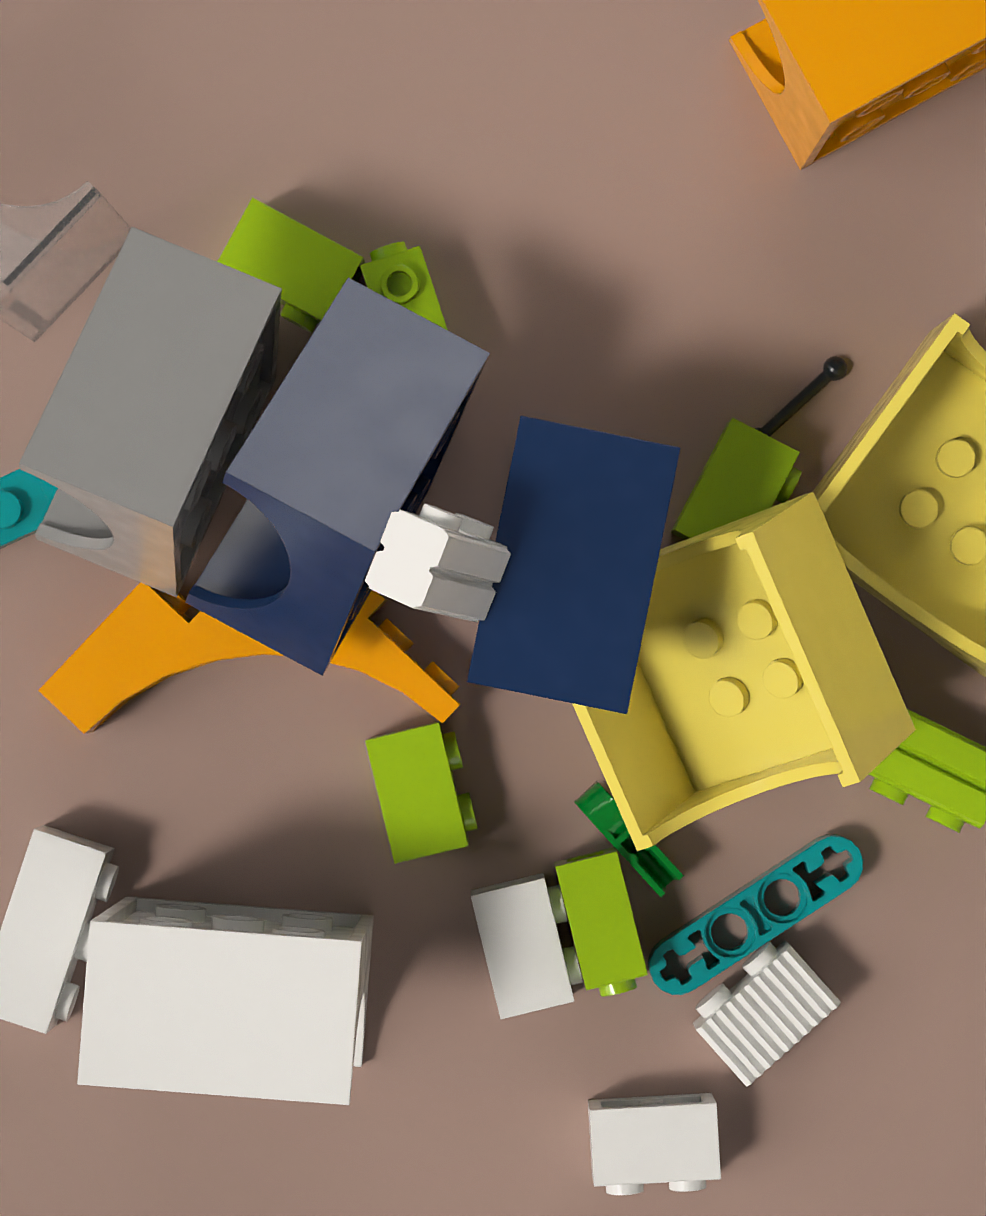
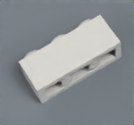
(50, 926)

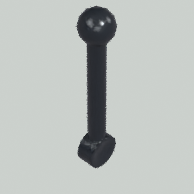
(833, 369)

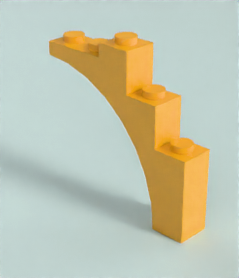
(154, 639)

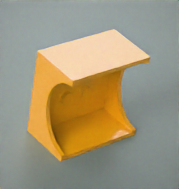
(856, 64)

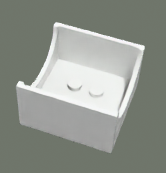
(225, 1000)

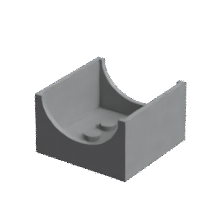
(154, 409)

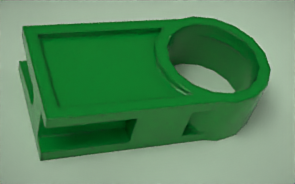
(648, 862)

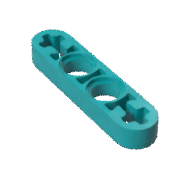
(759, 921)

